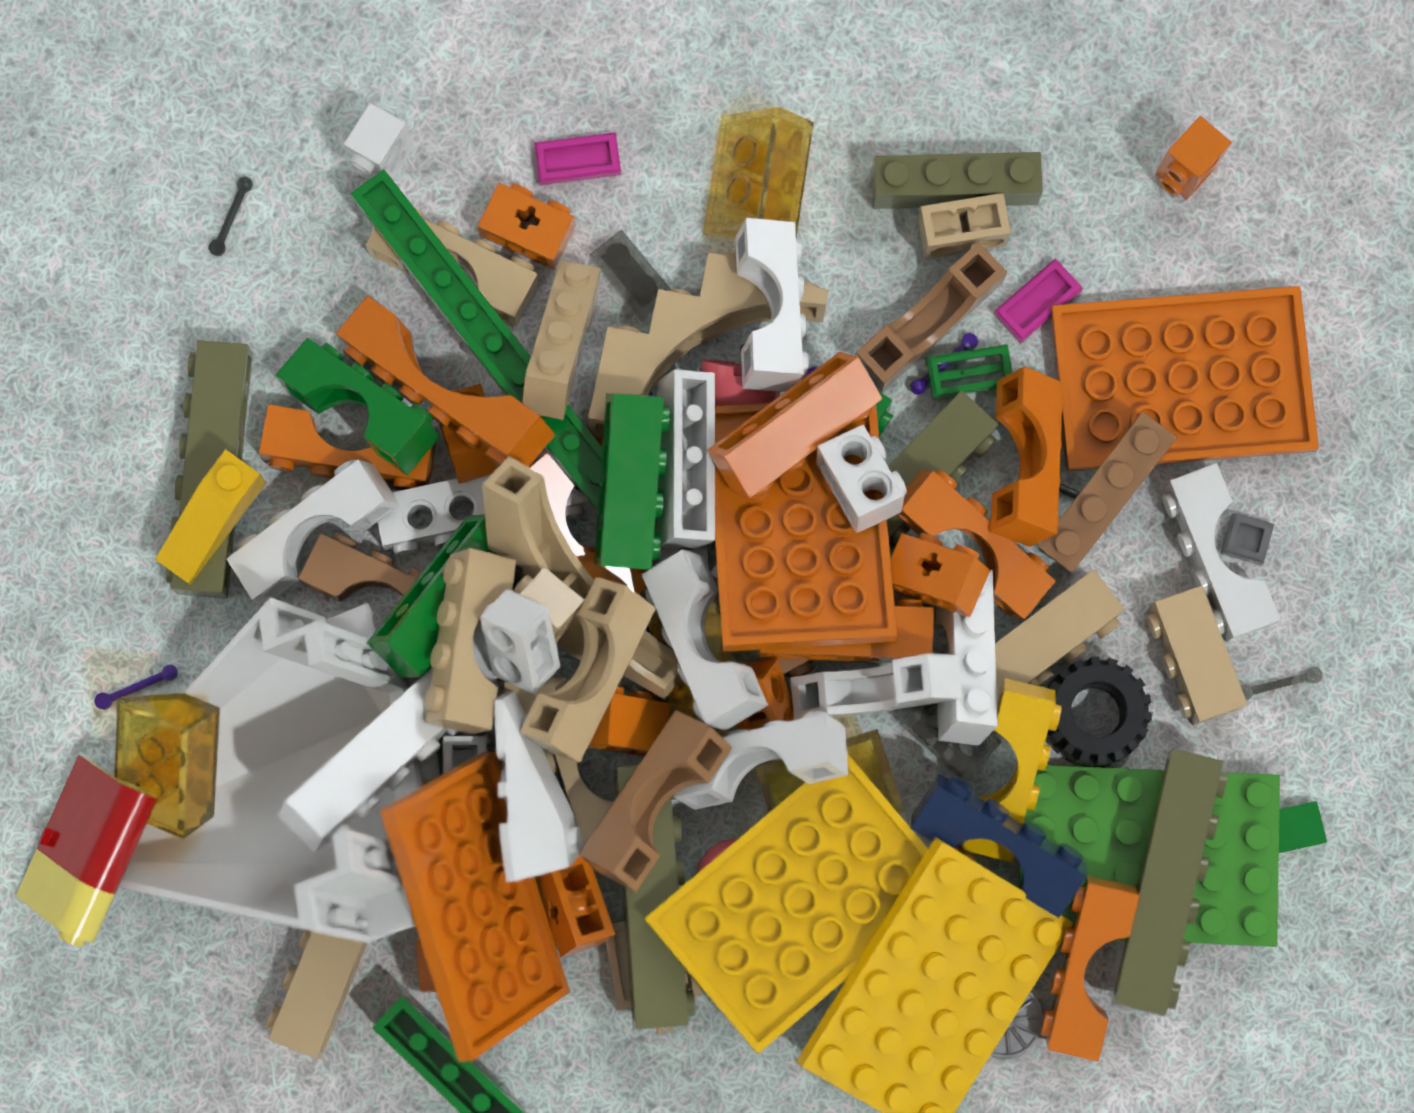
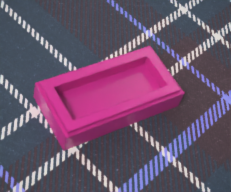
(577, 159)
(1032, 303)

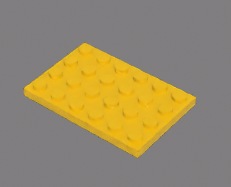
(791, 903)
(934, 988)

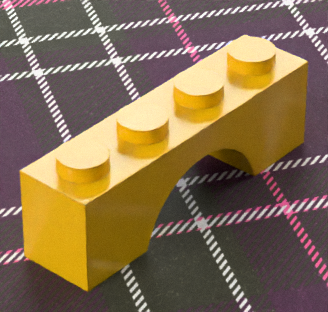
(1023, 720)

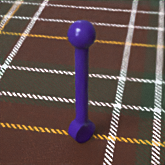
(968, 342)
(104, 701)

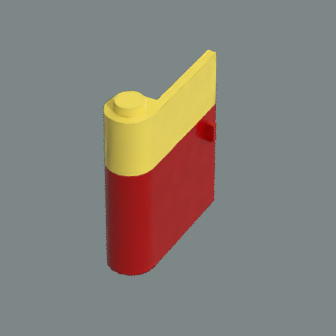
(85, 851)

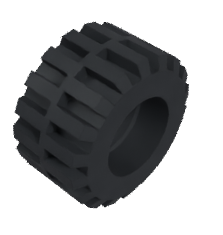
(1132, 707)

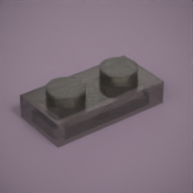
(629, 273)

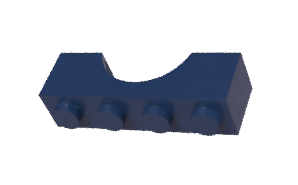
(956, 815)

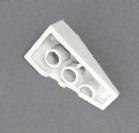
(539, 823)

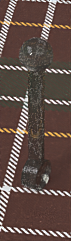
(1312, 675)

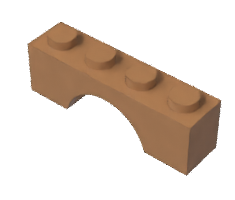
(932, 318)
(1108, 491)
(339, 569)
(680, 757)

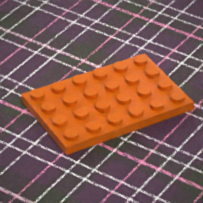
(1207, 367)
(794, 563)
(478, 932)

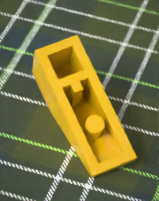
(210, 516)

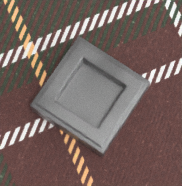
(1247, 539)

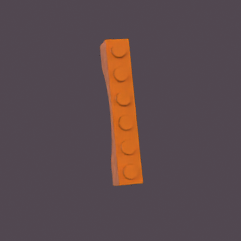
(497, 423)

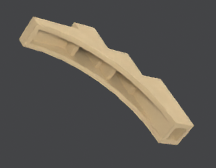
(680, 322)
(525, 529)

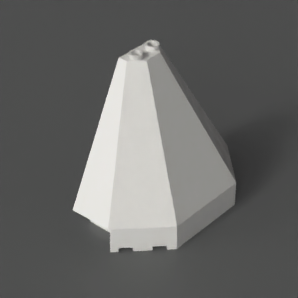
(288, 703)

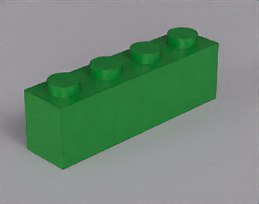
(630, 481)
(412, 626)
(435, 1059)

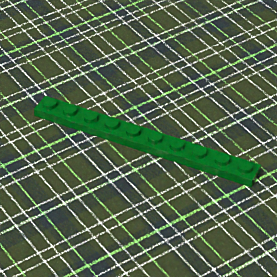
(474, 320)

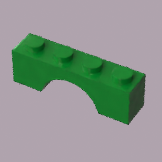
(323, 381)

